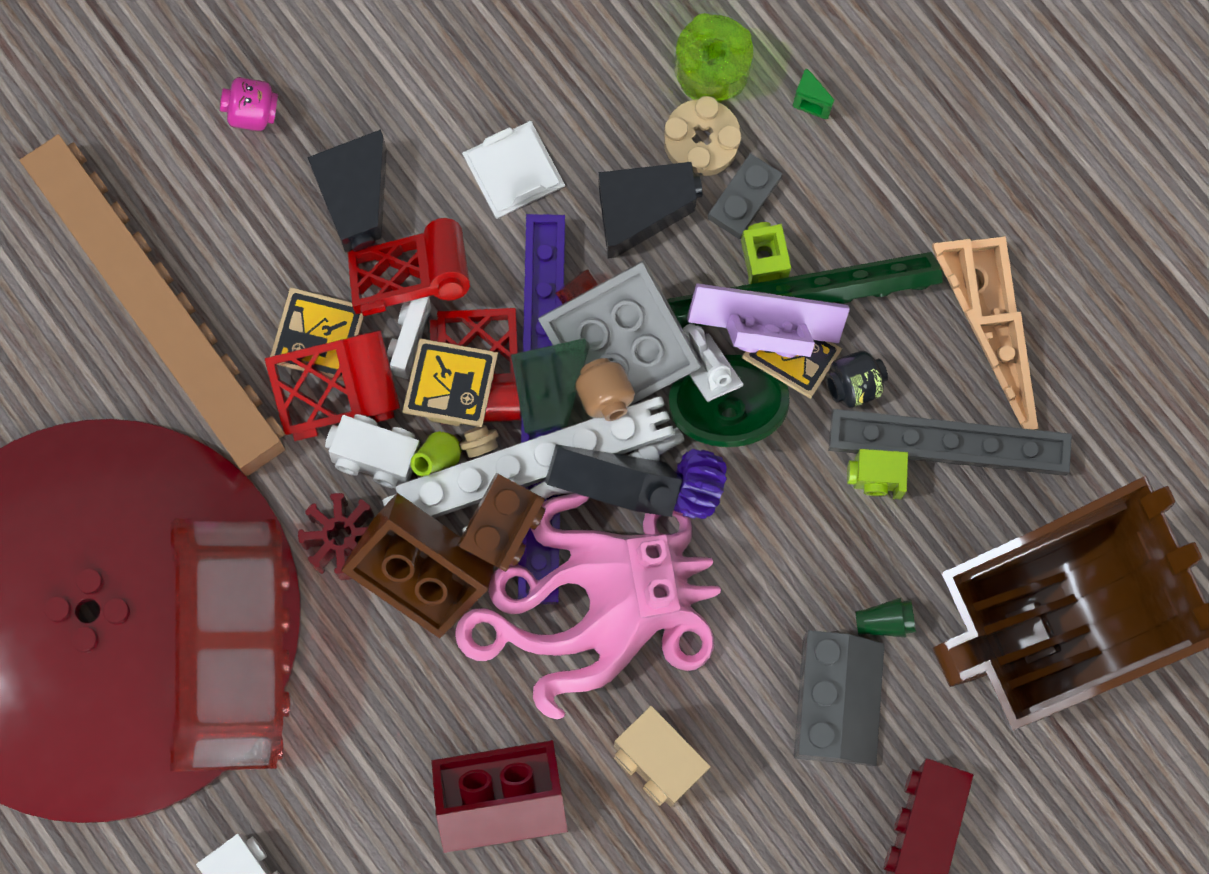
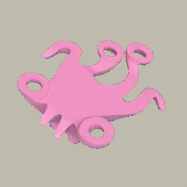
(633, 592)

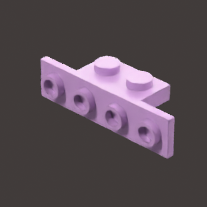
(768, 320)

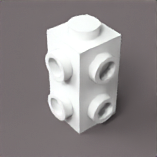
(366, 448)

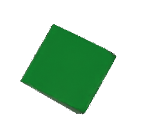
(813, 97)

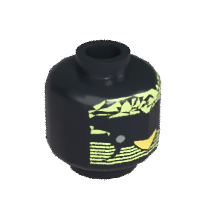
(856, 379)

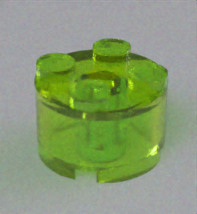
(717, 39)

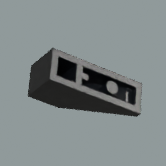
(616, 479)

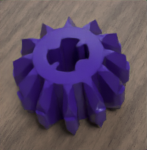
(701, 484)

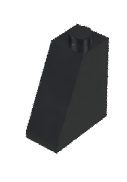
(353, 188)
(644, 202)

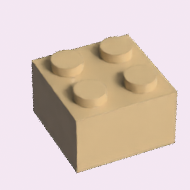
(659, 758)

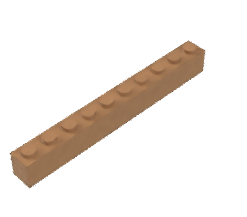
(153, 305)

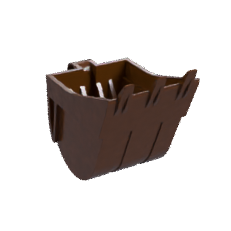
(1077, 606)

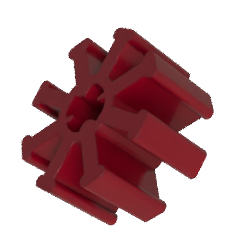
(331, 529)

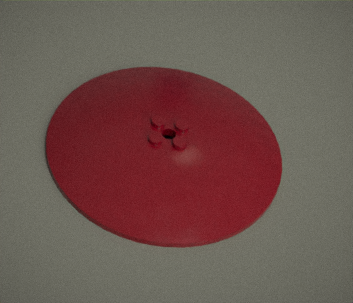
(95, 701)

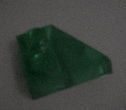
(548, 383)

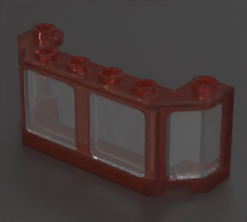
(229, 645)

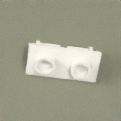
(716, 374)

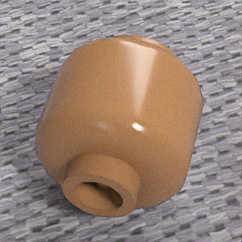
(604, 389)

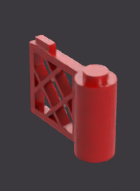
(440, 268)
(365, 377)
(503, 397)

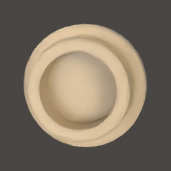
(479, 441)

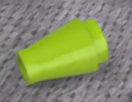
(437, 453)

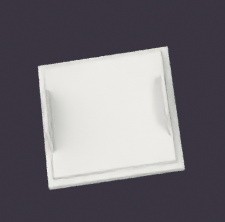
(513, 169)

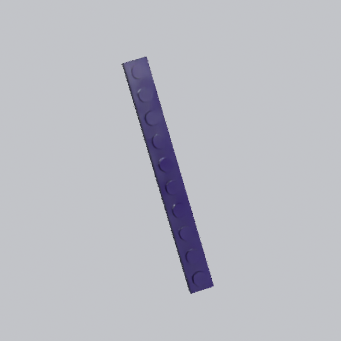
(542, 280)

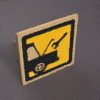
(313, 321)
(799, 372)
(450, 383)

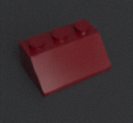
(498, 796)

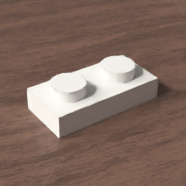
(403, 350)

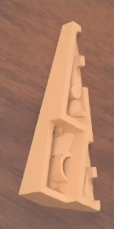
(984, 288)

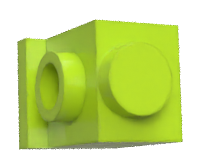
(770, 239)
(879, 472)

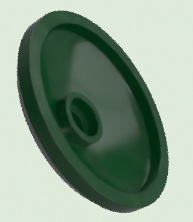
(735, 417)

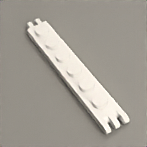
(530, 460)

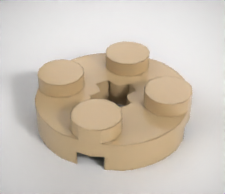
(708, 116)

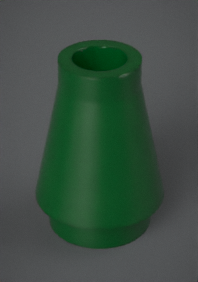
(887, 619)

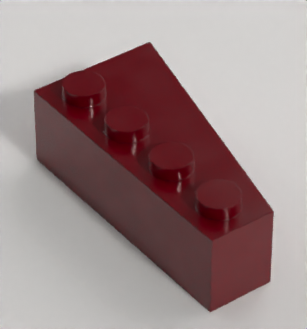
(930, 820)

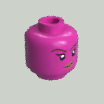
(249, 104)

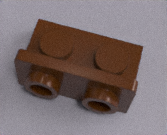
(502, 523)

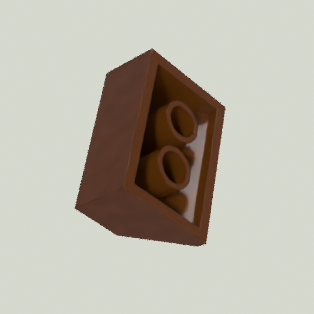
(418, 566)

